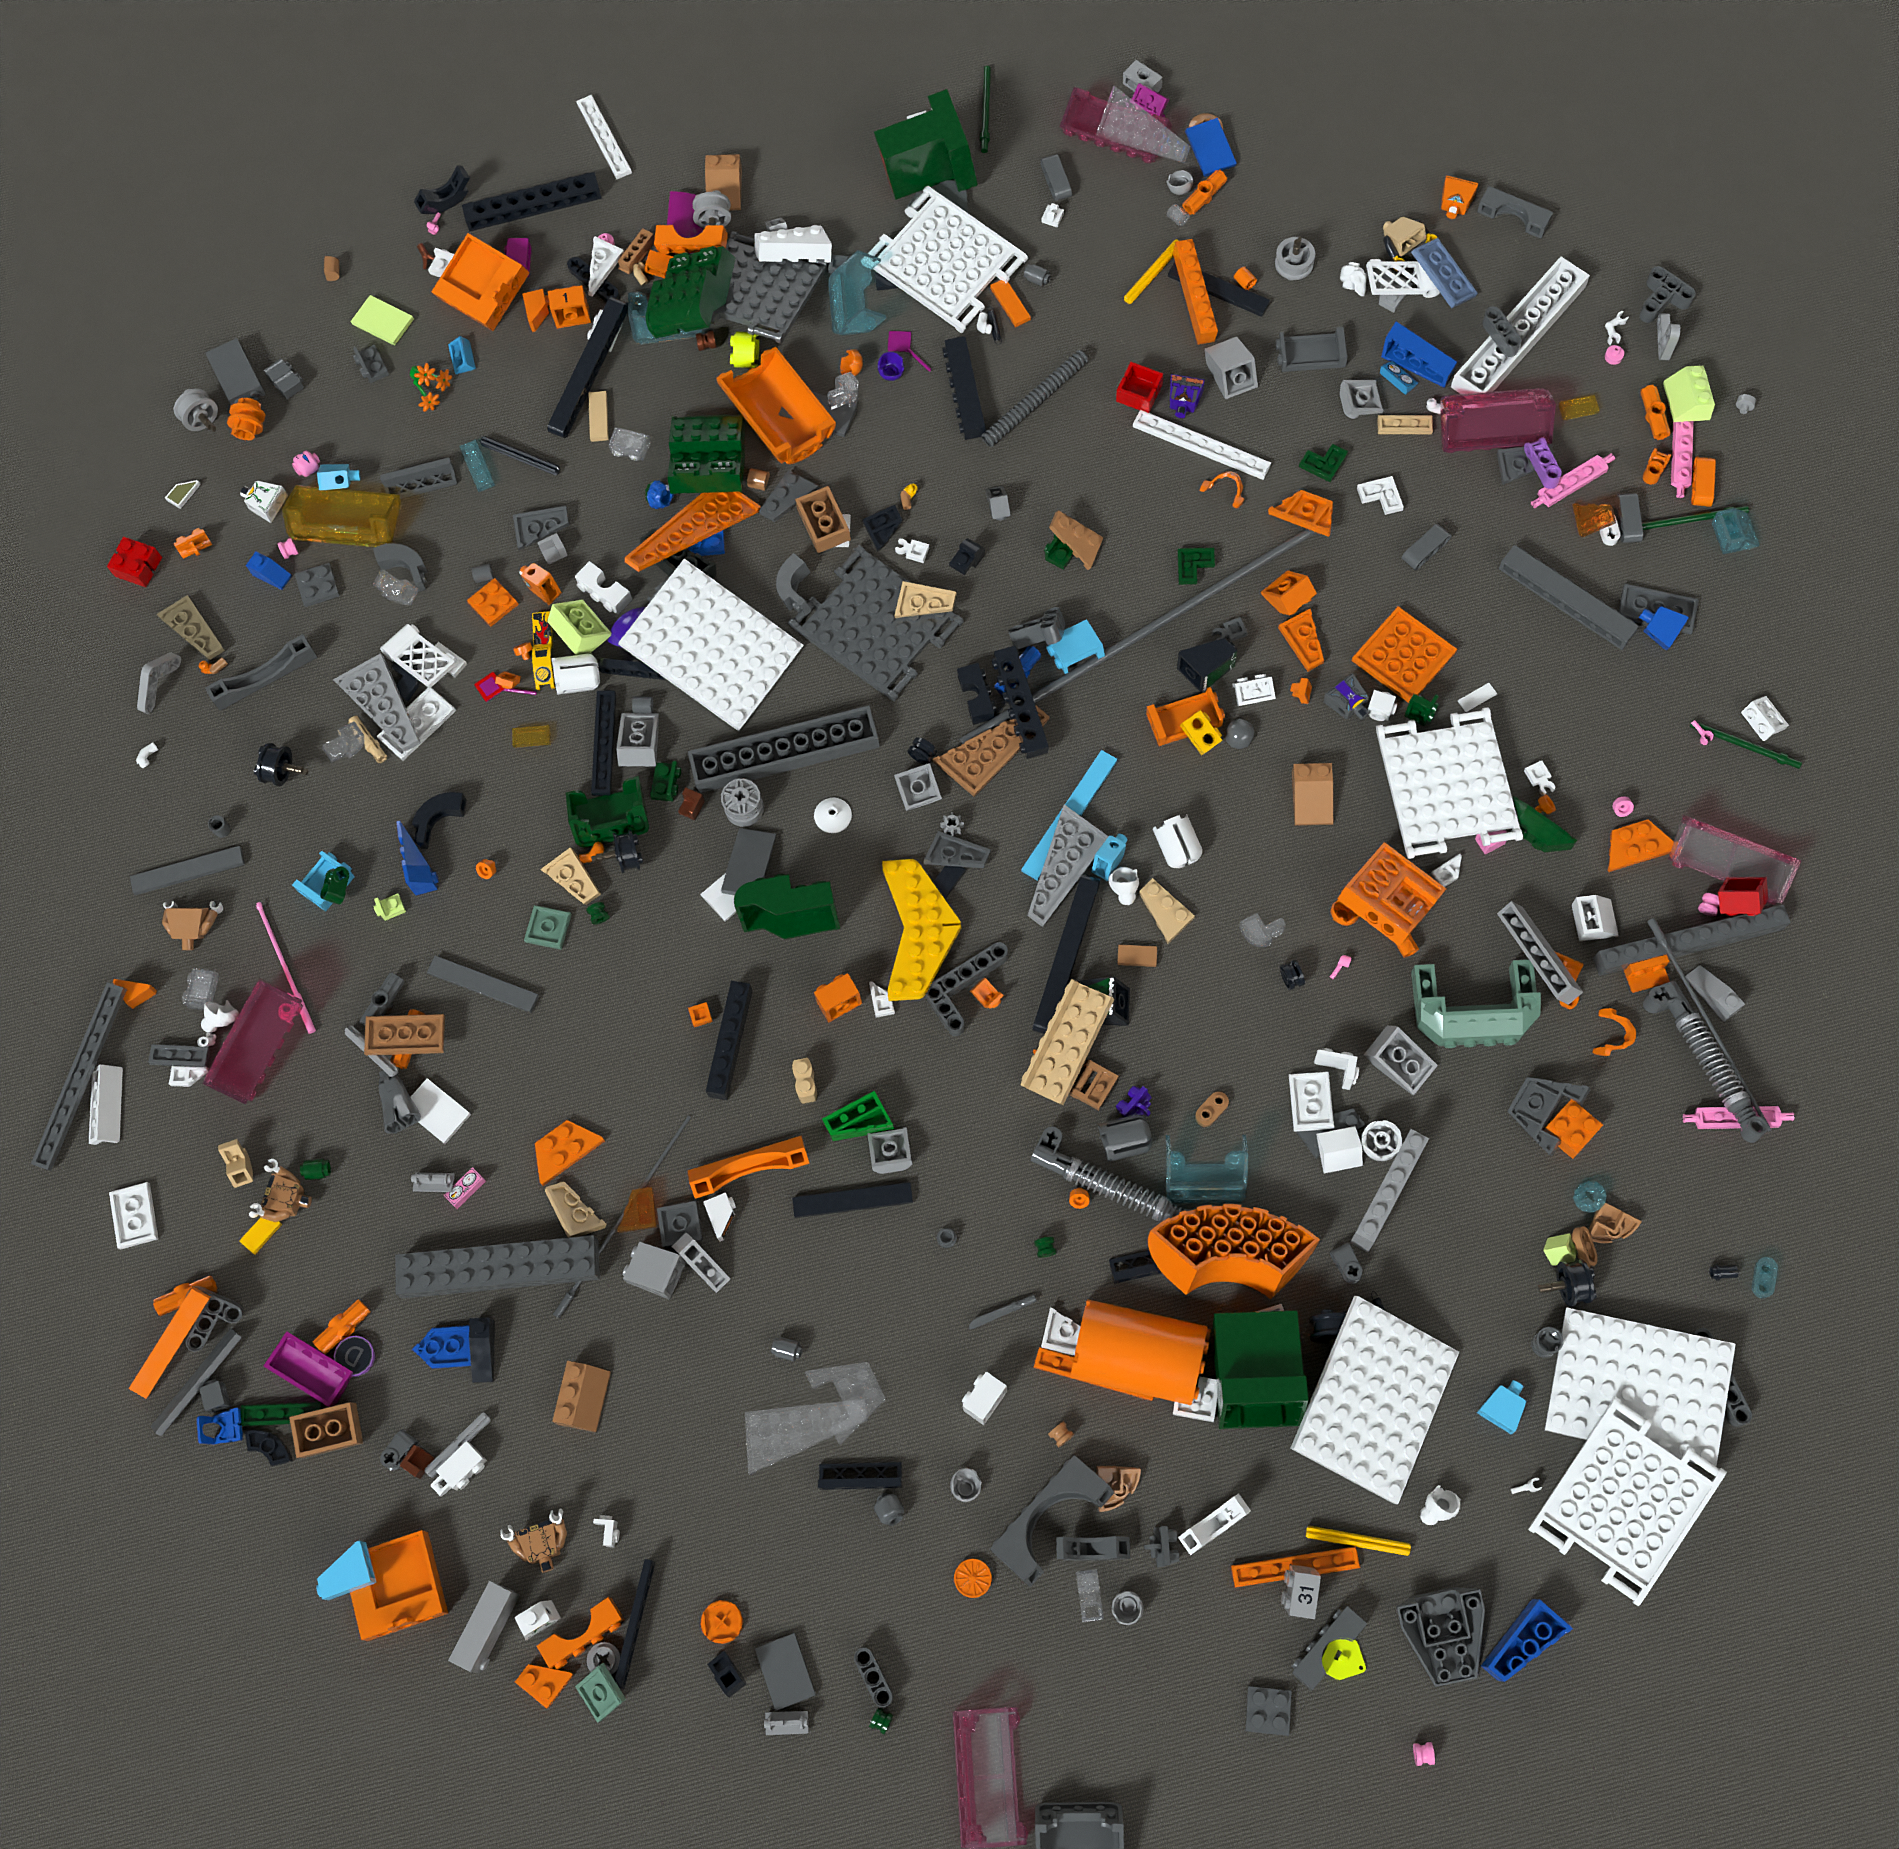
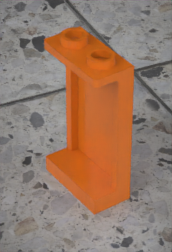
(1167, 719)

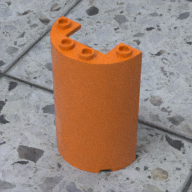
(761, 396)
(1140, 1352)

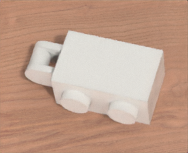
(459, 1469)

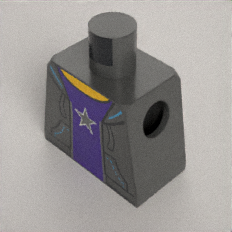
(1348, 698)

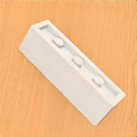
(105, 1104)

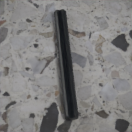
(520, 455)

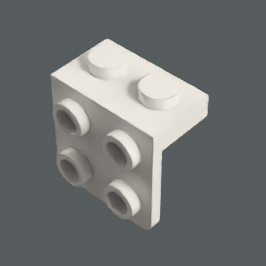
(1341, 1061)

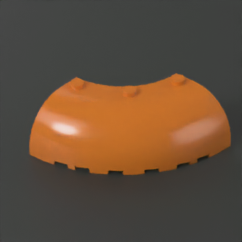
(1230, 1246)

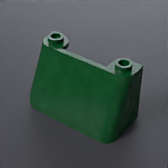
(602, 816)

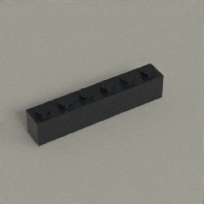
(965, 388)
(729, 1040)

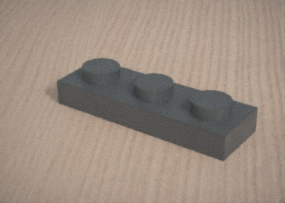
(179, 1055)

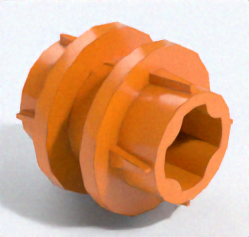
(246, 419)

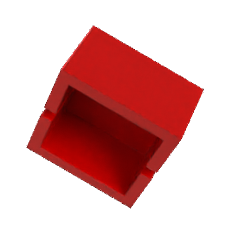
(1139, 387)
(131, 559)
(1743, 895)

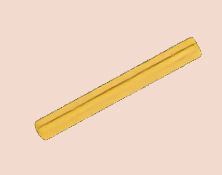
(1150, 274)
(1358, 1540)

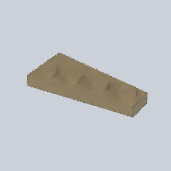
(190, 625)

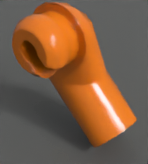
(597, 848)

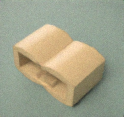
(804, 1078)

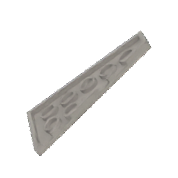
(379, 697)
(1067, 859)

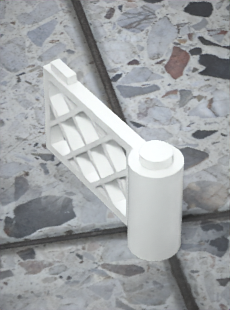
(1420, 278)
(403, 644)

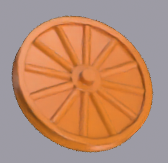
(972, 1578)

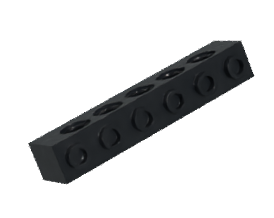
(1010, 657)

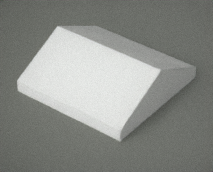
(720, 902)
(1340, 1149)

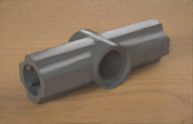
(389, 991)

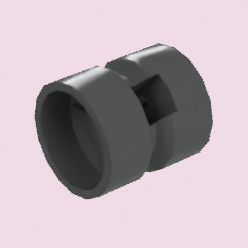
(1547, 1342)

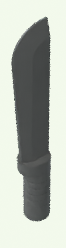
(1014, 1306)

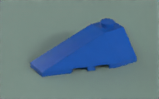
(416, 869)

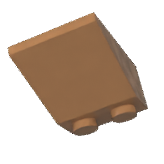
(725, 175)
(1313, 794)

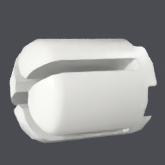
(575, 673)
(1178, 842)

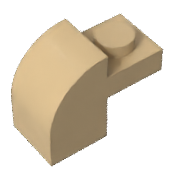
(237, 1163)

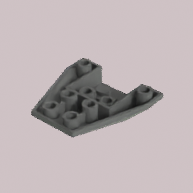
(1445, 1632)

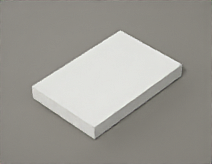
(1311, 1101)
(438, 1111)
(133, 1215)

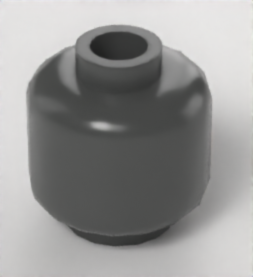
(889, 1509)

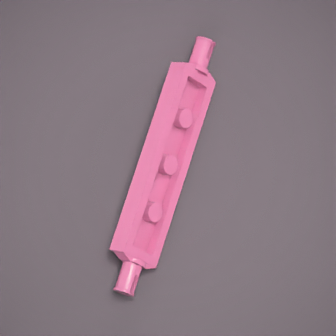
(1682, 456)
(1574, 480)
(1722, 1119)

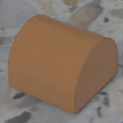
(331, 268)
(758, 479)

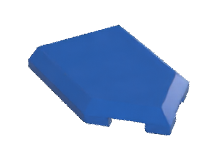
(445, 1347)

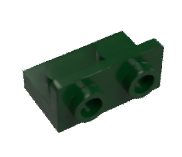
(1058, 553)
(1421, 709)
(665, 781)

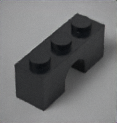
(972, 679)

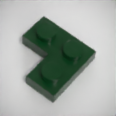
(1326, 466)
(1190, 559)

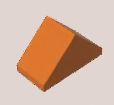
(136, 992)

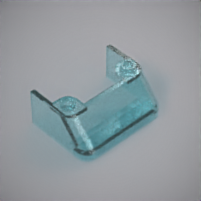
(847, 296)
(1206, 1181)

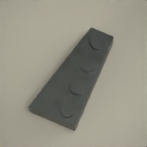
(670, 564)

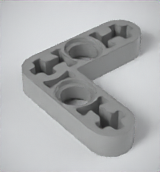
(1668, 336)
(149, 678)

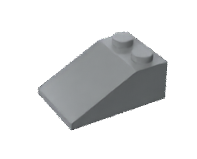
(638, 739)
(1400, 1059)

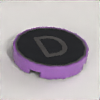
(355, 1354)

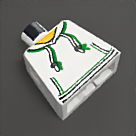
(264, 499)
(537, 1618)

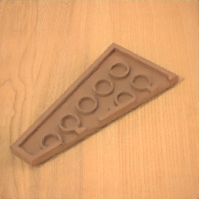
(984, 755)

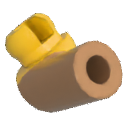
(907, 494)

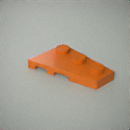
(1302, 638)

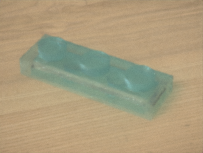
(477, 466)

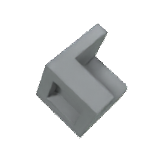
(552, 548)

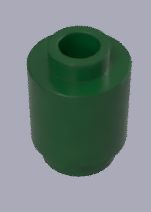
(315, 1169)

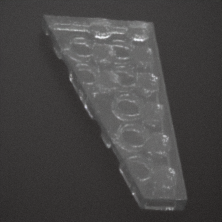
(1136, 128)
(789, 1430)

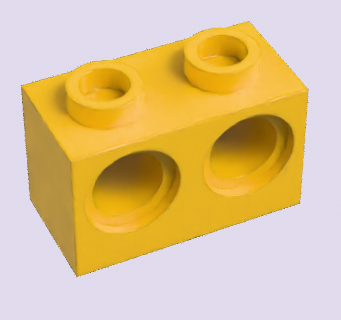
(1197, 735)

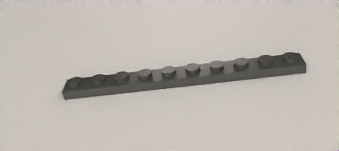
(78, 1076)

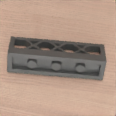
(432, 470)

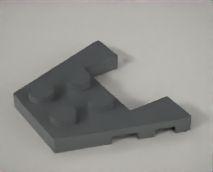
(1536, 1104)

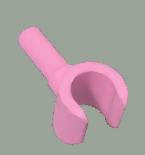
(433, 228)
(1703, 733)
(1344, 961)

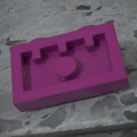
(1150, 100)

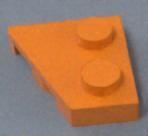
(543, 1683)

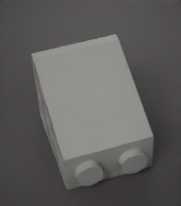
(1232, 367)
(654, 1270)

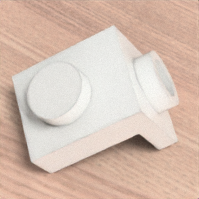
(611, 1533)

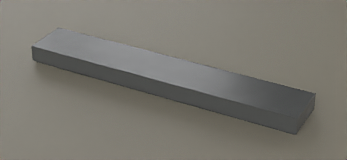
(187, 870)
(483, 984)
(196, 1381)

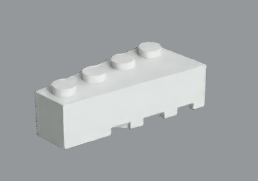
(793, 245)

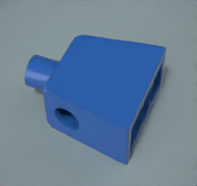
(1663, 625)

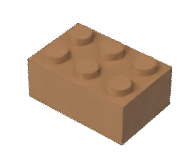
(823, 519)
(326, 1430)

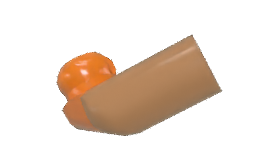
(212, 668)

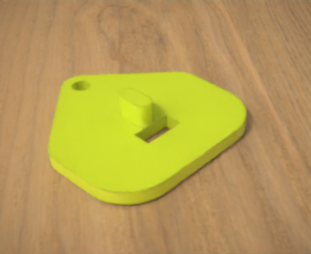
(1348, 1661)

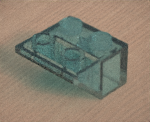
(1734, 531)

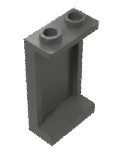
(1312, 351)
(235, 372)

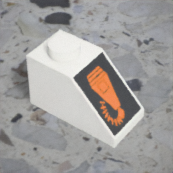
(720, 1214)

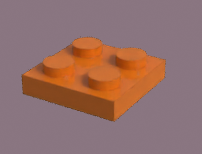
(492, 602)

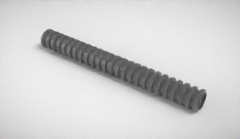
(1034, 398)

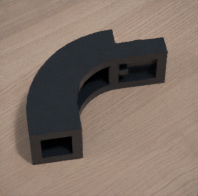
(445, 196)
(435, 809)

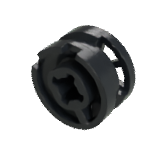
(922, 751)
(1292, 975)

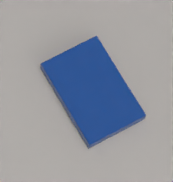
(1210, 147)

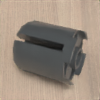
(1125, 1137)

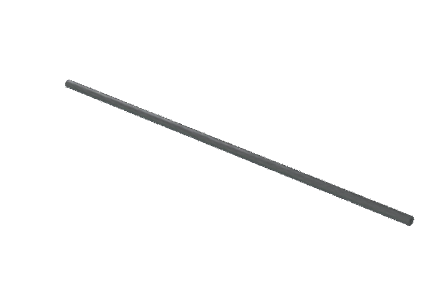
(1148, 629)

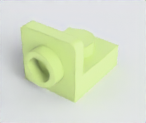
(389, 907)

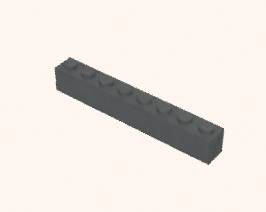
(1568, 597)

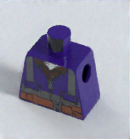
(1185, 394)

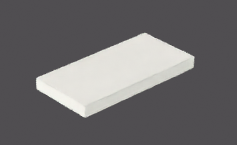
(427, 715)

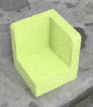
(1560, 1249)

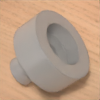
(1745, 403)

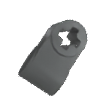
(1345, 1260)
(398, 1449)

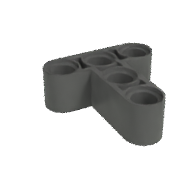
(1666, 290)
(1047, 628)
(212, 1314)

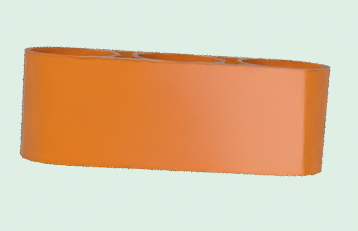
(1703, 481)

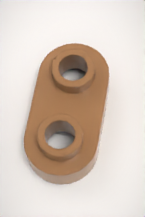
(1212, 1108)
(1584, 1245)

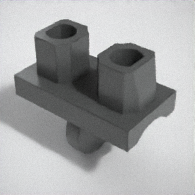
(1160, 1546)

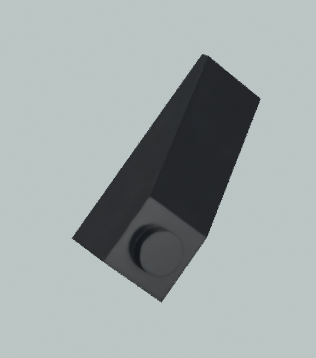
(482, 1349)

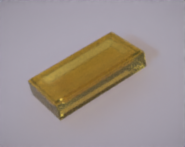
(1579, 407)
(531, 736)

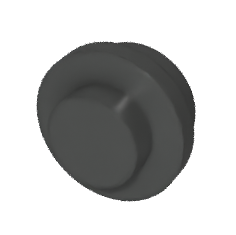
(946, 1237)

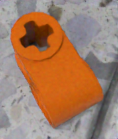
(1656, 464)

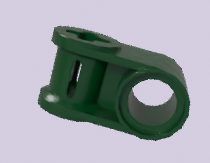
(334, 885)

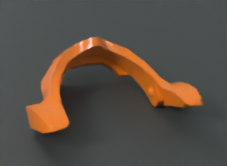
(1238, 501)
(1629, 1037)

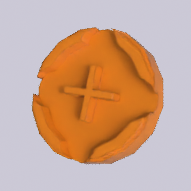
(721, 1622)

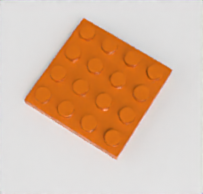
(1404, 654)

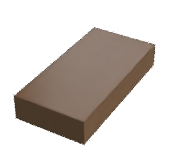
(1137, 955)

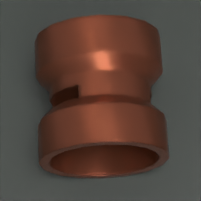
(701, 340)

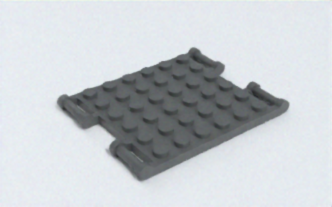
(767, 293)
(861, 628)

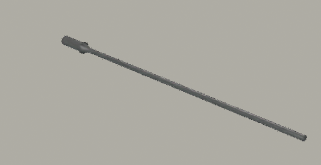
(1663, 941)
(570, 1295)

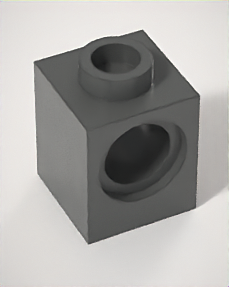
(214, 1396)

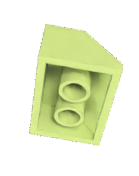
(1689, 394)
(578, 626)

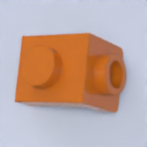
(986, 994)

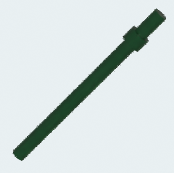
(985, 135)
(1687, 519)
(1781, 757)

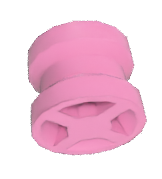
(288, 548)
(1709, 904)
(1423, 1754)

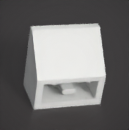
(1594, 918)

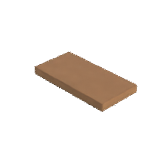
(404, 1034)

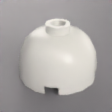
(1381, 1140)

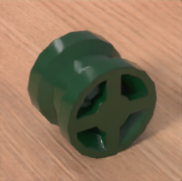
(597, 913)
(1045, 1247)
(881, 1721)

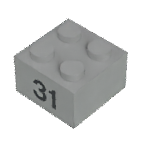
(1301, 1591)

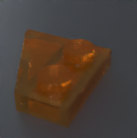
(1593, 517)
(639, 1212)

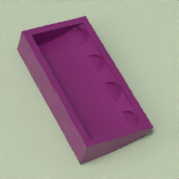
(681, 215)
(309, 1370)

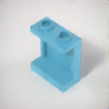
(1077, 643)
(313, 882)

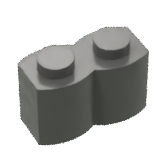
(283, 378)

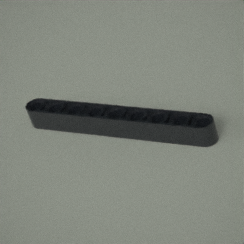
(588, 367)
(1067, 951)

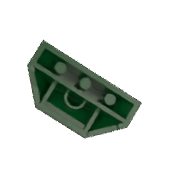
(1541, 831)

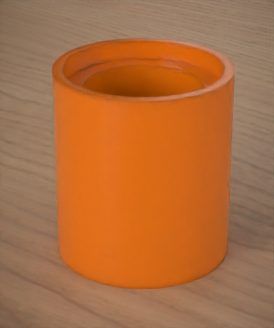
(1245, 278)

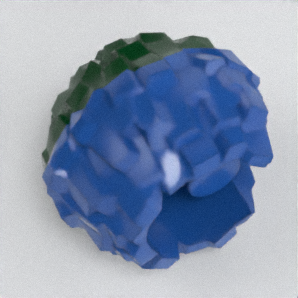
(658, 495)

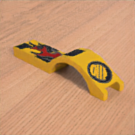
(542, 650)

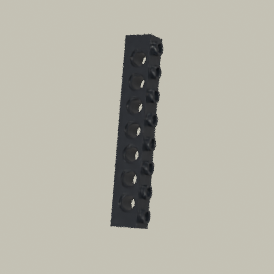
(531, 201)

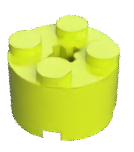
(744, 350)

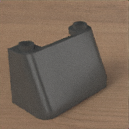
(1079, 1825)

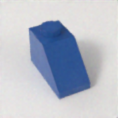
(268, 570)

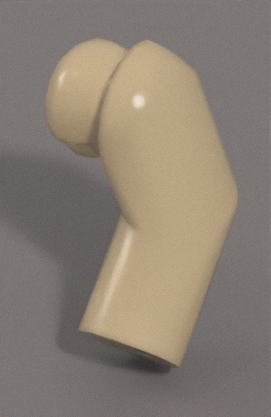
(638, 268)

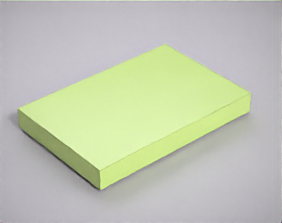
(382, 320)

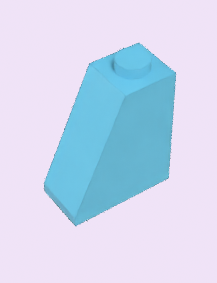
(347, 1573)

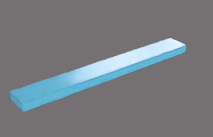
(1078, 803)

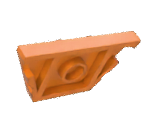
(1306, 511)
(1637, 844)
(563, 1148)

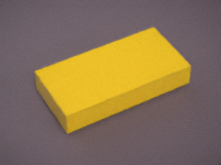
(259, 1234)

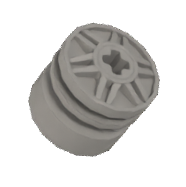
(746, 811)

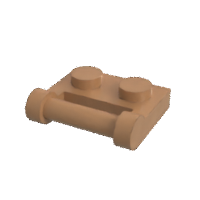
(1099, 1087)

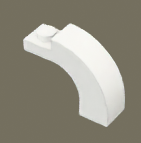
(1214, 1524)

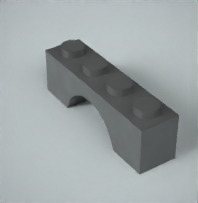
(1534, 217)
(1346, 1627)

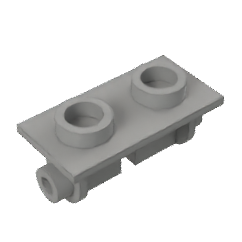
(432, 1182)
(786, 1723)

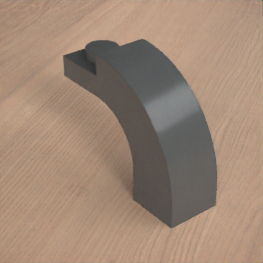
(399, 555)
(787, 581)
(1093, 1548)

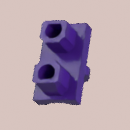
(1138, 1104)

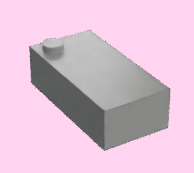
(484, 1628)

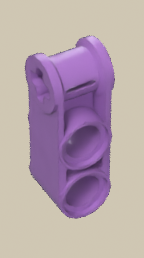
(1538, 453)

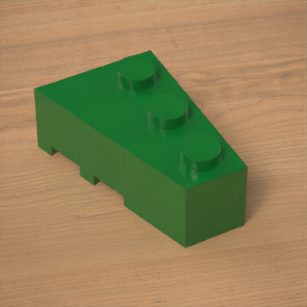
(858, 1119)

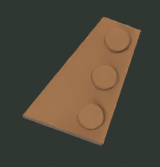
(1079, 538)

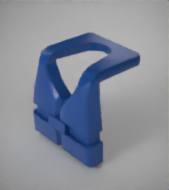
(230, 1425)

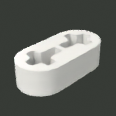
(1614, 531)

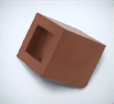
(692, 804)
(416, 1461)

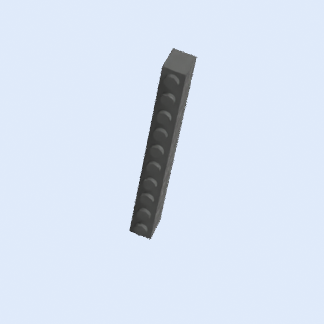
(1693, 939)

